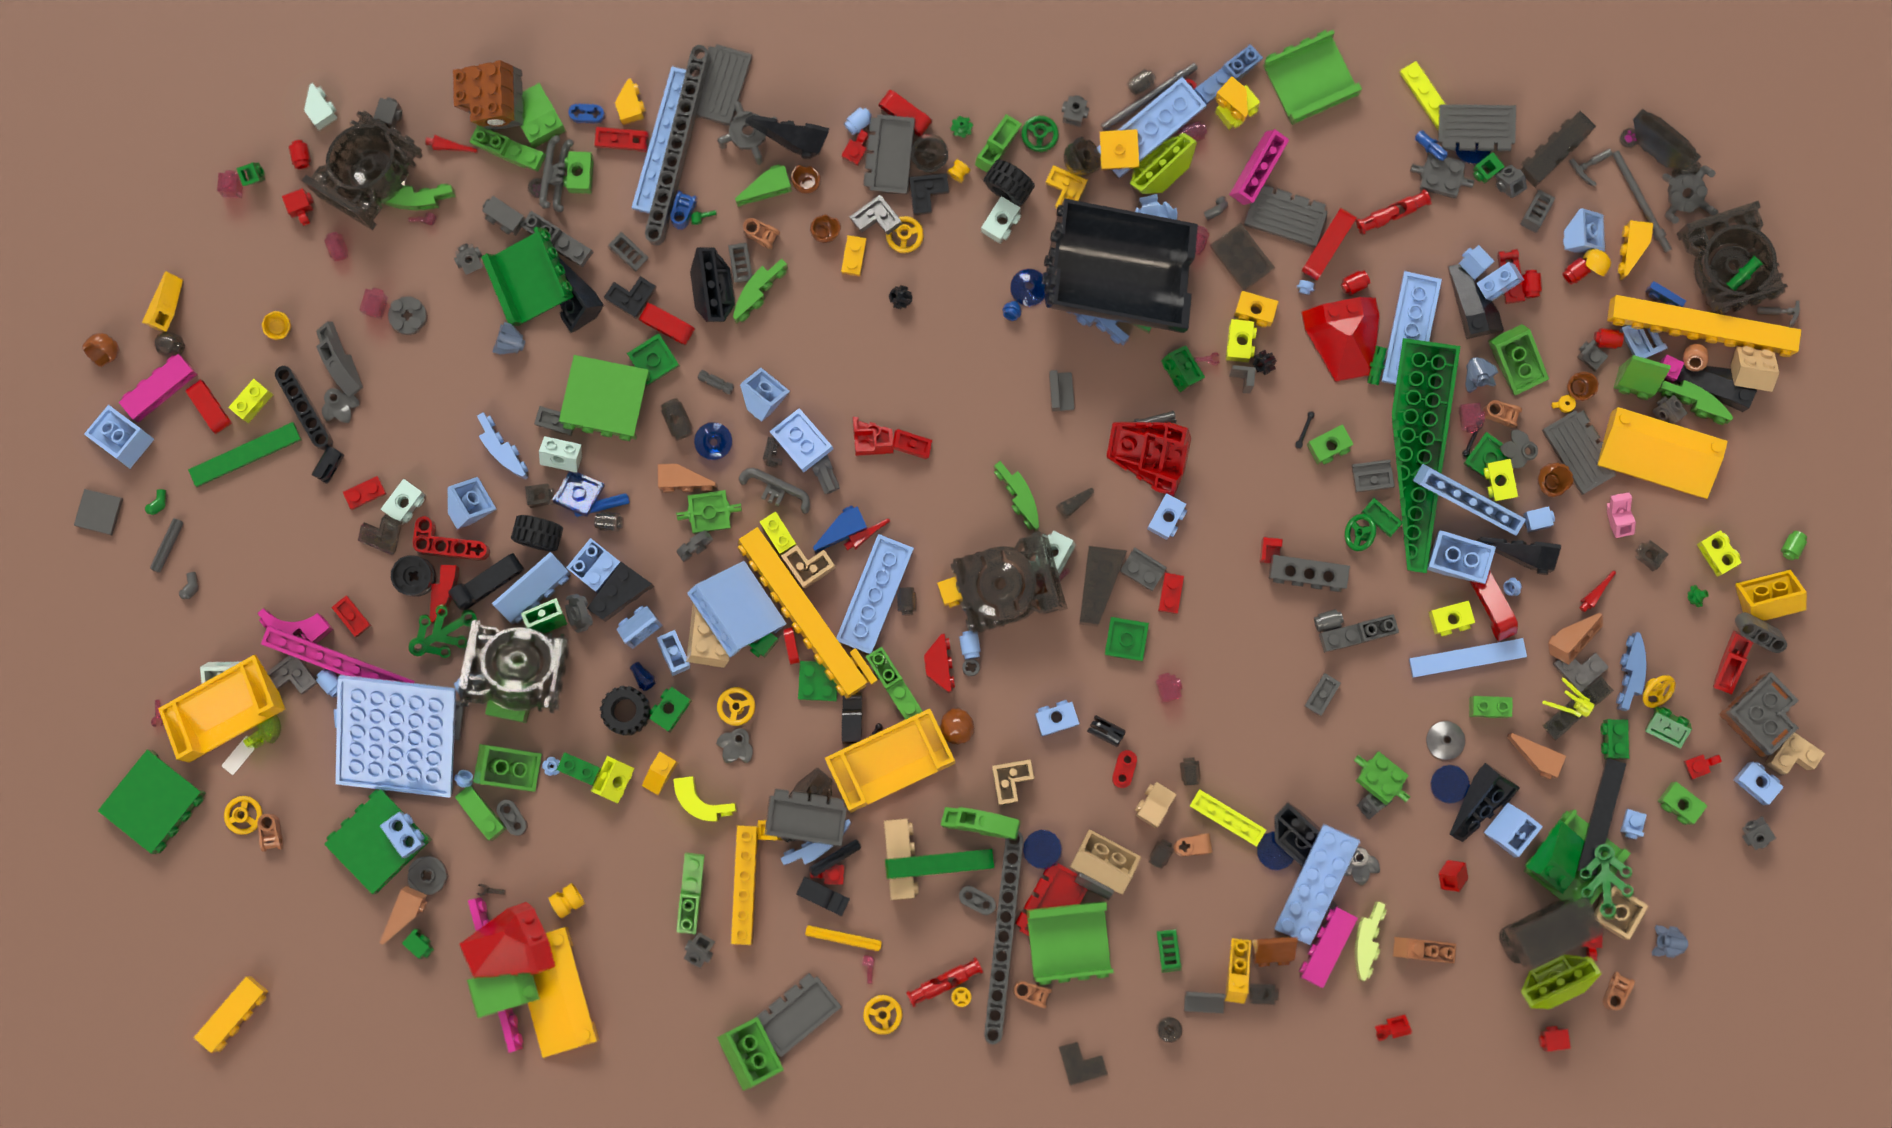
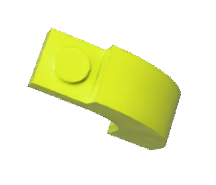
(688, 798)

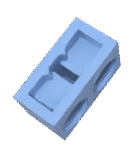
(1500, 281)
(399, 838)

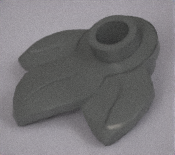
(340, 407)
(1516, 449)
(733, 748)
(1362, 868)

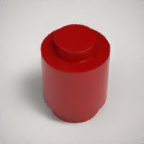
(299, 154)
(1576, 271)
(1355, 282)
(1532, 284)
(1609, 338)

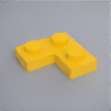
(1070, 184)

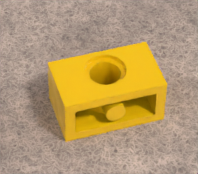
(1266, 305)

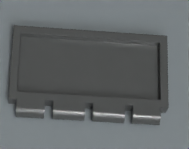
(723, 83)
(1477, 125)
(891, 154)
(1287, 217)
(1578, 450)
(805, 819)
(799, 1015)

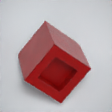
(1269, 547)
(1453, 875)

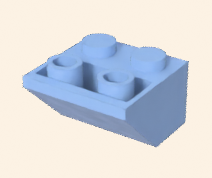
(593, 565)
(1512, 830)

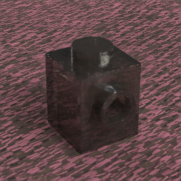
(1263, 994)

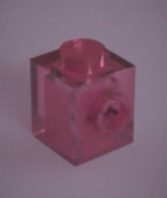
(229, 184)
(373, 303)
(1471, 417)
(1168, 687)

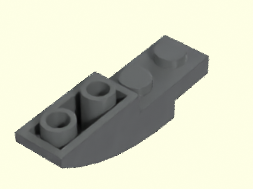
(563, 243)
(336, 361)
(1359, 633)

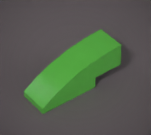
(998, 143)

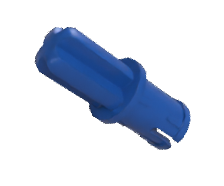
(1431, 145)

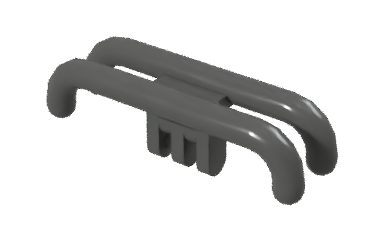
(554, 174)
(776, 488)

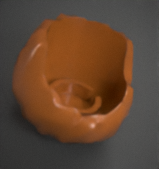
(101, 349)
(1555, 479)
(957, 726)

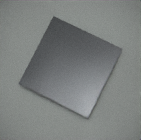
(98, 512)

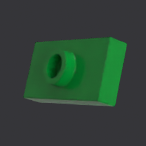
(1382, 517)

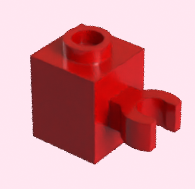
(298, 204)

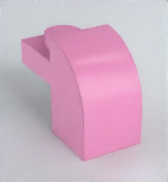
(1620, 515)

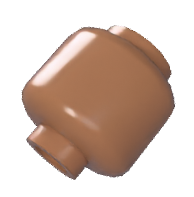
(1695, 357)

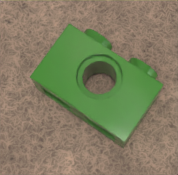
(583, 182)
(1337, 436)
(1490, 707)
(1693, 806)

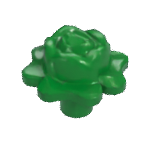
(961, 126)
(1697, 596)

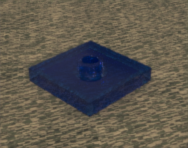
(578, 493)

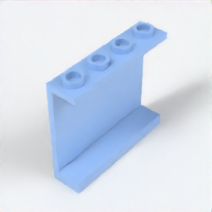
(736, 608)

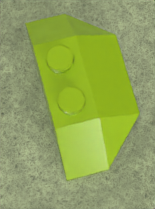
(1164, 165)
(1559, 981)

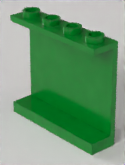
(528, 278)
(151, 802)
(365, 846)

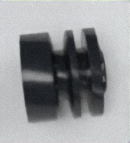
(402, 575)

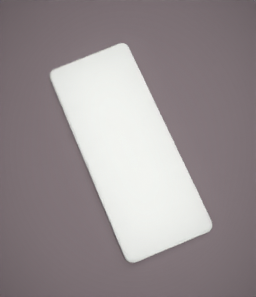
(237, 757)

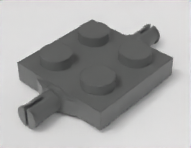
(1442, 176)

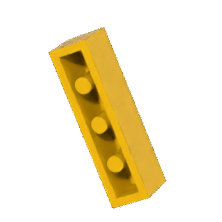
(231, 1014)

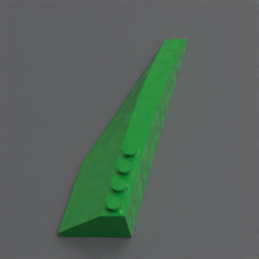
(1420, 436)

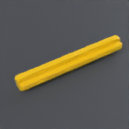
(843, 938)

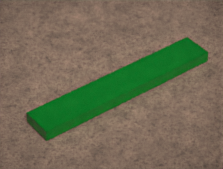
(244, 454)
(939, 863)

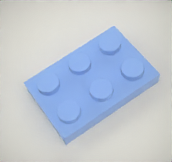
(801, 440)

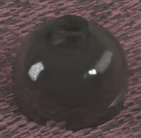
(929, 152)
(1081, 157)

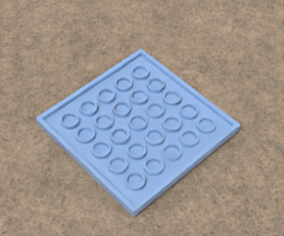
(395, 736)

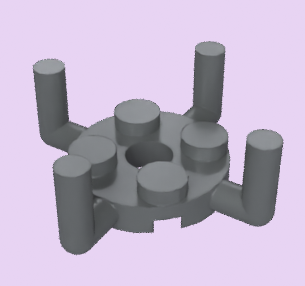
(743, 141)
(1694, 199)

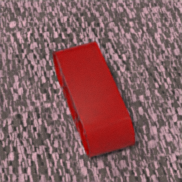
(896, 105)
(666, 324)
(208, 406)

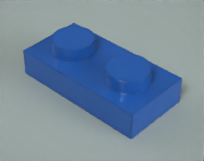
(1660, 293)

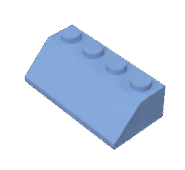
(532, 588)

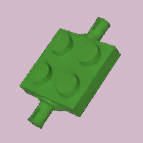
(709, 511)
(1382, 778)

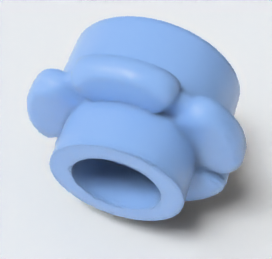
(1305, 287)
(1512, 587)
(546, 766)
(464, 778)

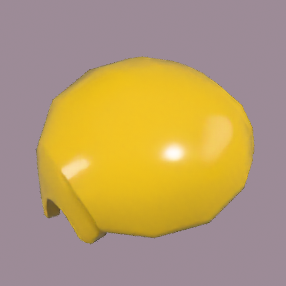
(1597, 261)
(276, 325)

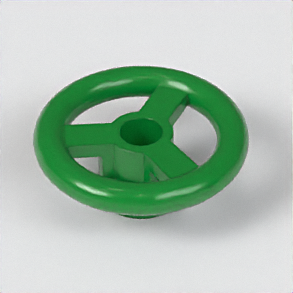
(1040, 127)
(1363, 533)

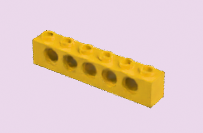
(744, 885)

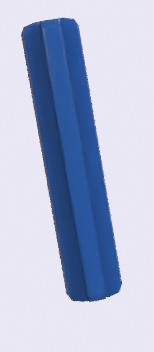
(608, 503)

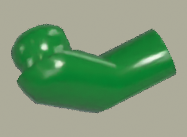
(158, 504)

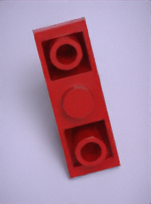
(938, 664)

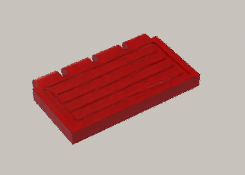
(1057, 891)

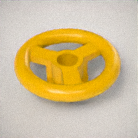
(917, 229)
(1656, 688)
(732, 720)
(236, 814)
(868, 1010)

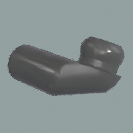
(1222, 204)
(191, 588)

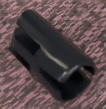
(327, 464)
(1106, 731)

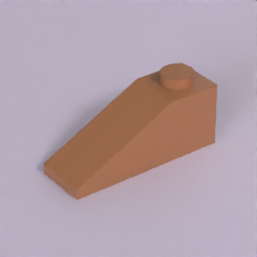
(1574, 638)
(1542, 759)
(408, 906)

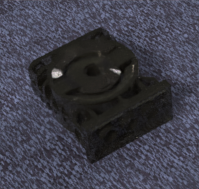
(374, 186)
(1745, 234)
(983, 617)
(510, 648)
(1550, 932)

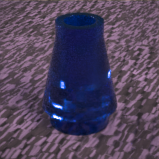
(643, 677)

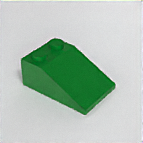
(1557, 858)

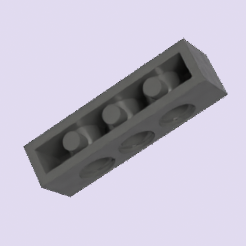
(1339, 572)

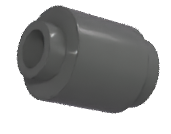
(1328, 621)

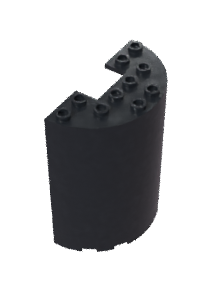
(1120, 265)

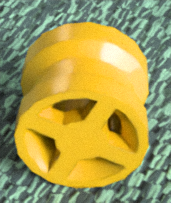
(959, 170)
(961, 996)

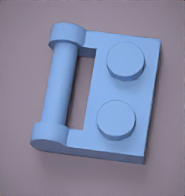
(1639, 343)

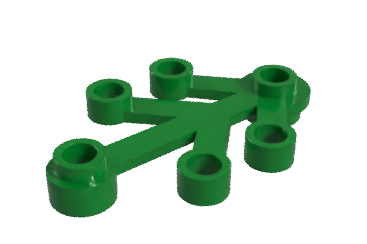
(440, 634)
(1606, 877)

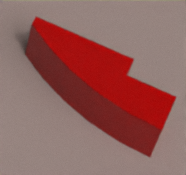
(439, 592)
(1732, 663)

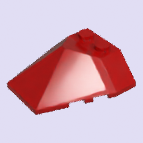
(1344, 335)
(1151, 451)
(509, 945)

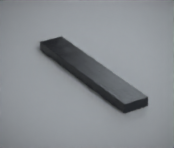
(1602, 811)

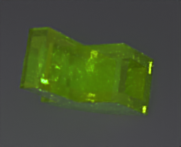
(268, 730)

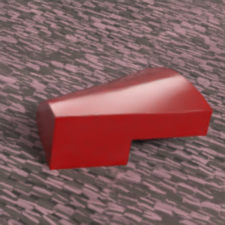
(871, 439)

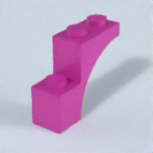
(313, 628)

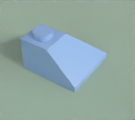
(1585, 232)
(762, 394)
(468, 502)

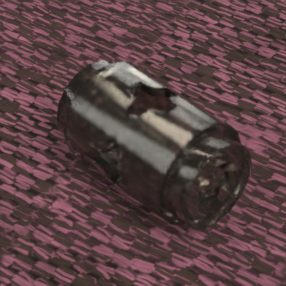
(670, 411)

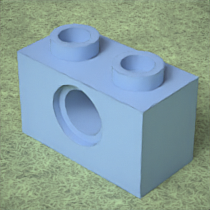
(1159, 525)
(673, 652)
(1047, 726)
(1747, 780)

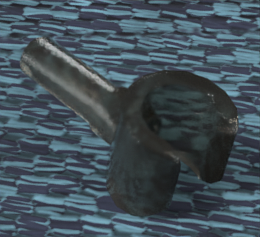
(487, 890)

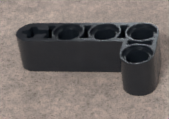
(486, 582)

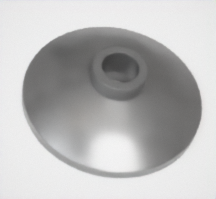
(1436, 743)

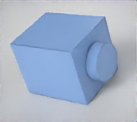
(1476, 261)
(1539, 519)

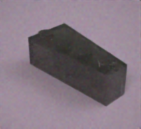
(1557, 148)
(1099, 579)

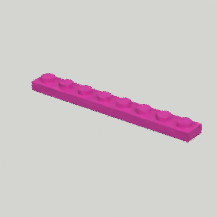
(325, 657)
(507, 1017)

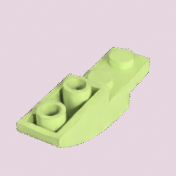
(1365, 948)

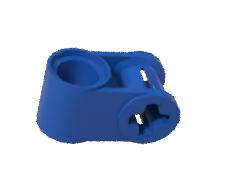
(683, 206)

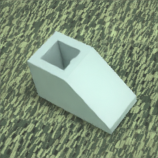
(318, 109)

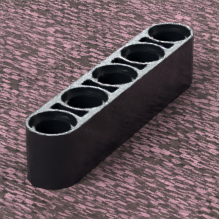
(297, 401)

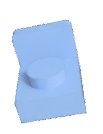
(1633, 824)

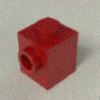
(1554, 1039)

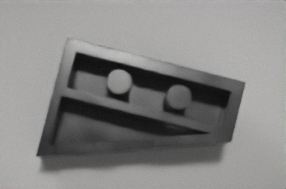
(618, 592)

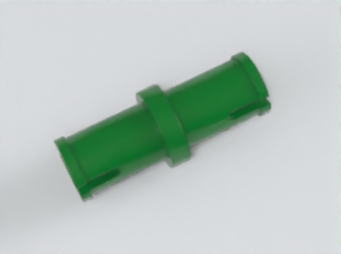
(1744, 273)
(1377, 365)

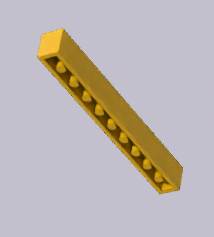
(1703, 325)
(802, 613)

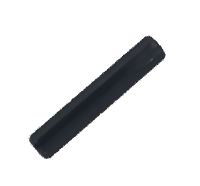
(835, 858)

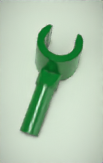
(696, 216)

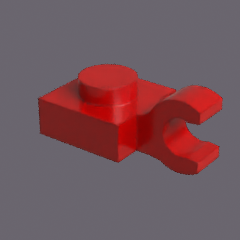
(855, 150)
(1700, 766)
(833, 875)
(1592, 945)
(1395, 1027)

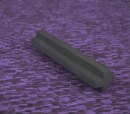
(166, 545)

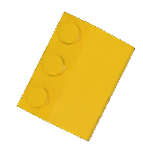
(1772, 595)

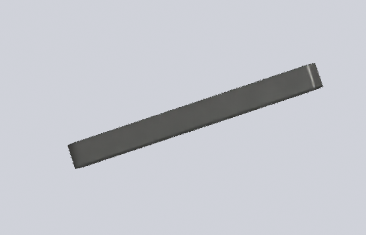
(674, 137)
(1003, 946)

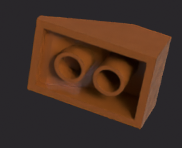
(1274, 950)

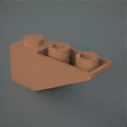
(676, 477)
(1424, 950)

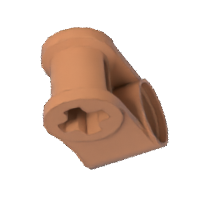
(762, 233)
(1506, 413)
(269, 834)
(1196, 845)
(1620, 988)
(1033, 993)

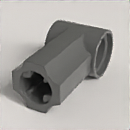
(825, 475)

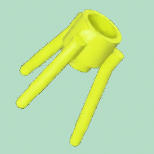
(1583, 705)

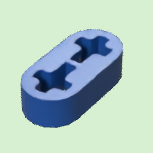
(586, 118)

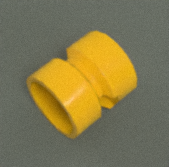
(567, 900)

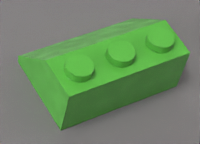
(750, 1053)

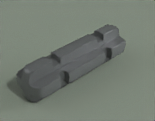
(715, 381)

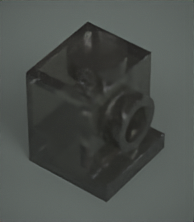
(533, 493)
(1658, 555)

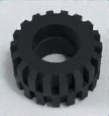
(1009, 182)
(537, 533)
(608, 710)

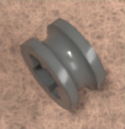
(972, 661)

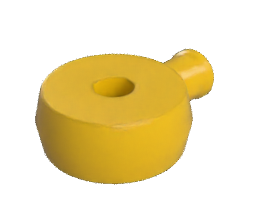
(1562, 406)

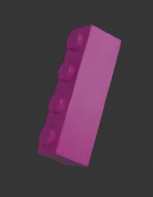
(1259, 167)
(157, 388)
(1328, 947)

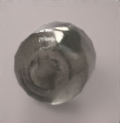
(169, 344)
(1176, 1029)

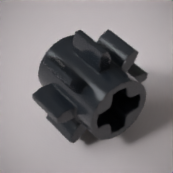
(900, 297)
(1264, 362)

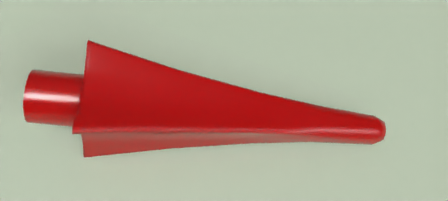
(440, 143)
(857, 539)
(1592, 598)

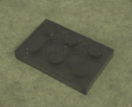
(1242, 257)

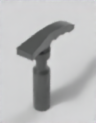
(1583, 166)
(1777, 311)

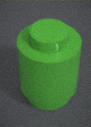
(1794, 545)

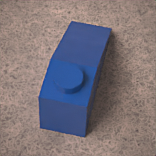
(845, 525)

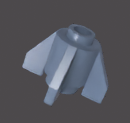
(508, 340)
(1479, 374)
(1669, 942)

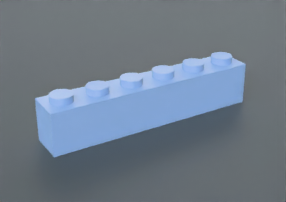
(1469, 499)

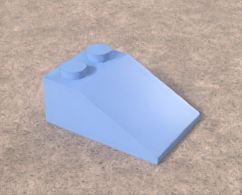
(119, 436)
(1461, 557)
(638, 627)

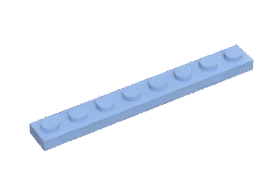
(657, 147)

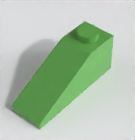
(769, 184)
(480, 813)

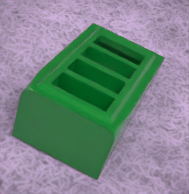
(1172, 967)

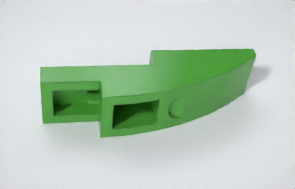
(507, 149)
(425, 199)
(752, 295)
(1702, 402)
(1024, 501)
(893, 683)
(981, 822)
(690, 893)

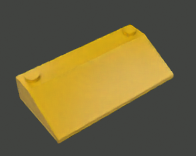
(1661, 452)
(220, 709)
(890, 760)
(561, 1011)

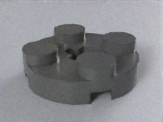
(400, 307)
(696, 544)
(577, 612)
(438, 876)

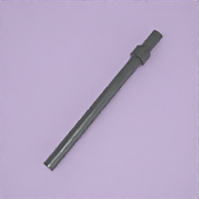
(1148, 97)
(1659, 233)

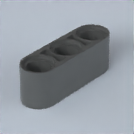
(1760, 632)

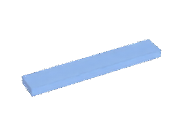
(1467, 657)

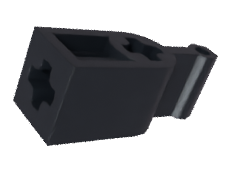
(852, 719)
(823, 896)

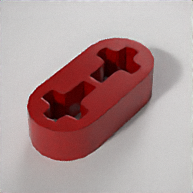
(791, 645)

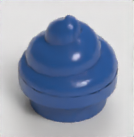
(1012, 310)

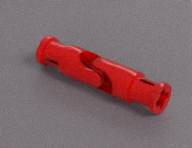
(1383, 216)
(941, 984)

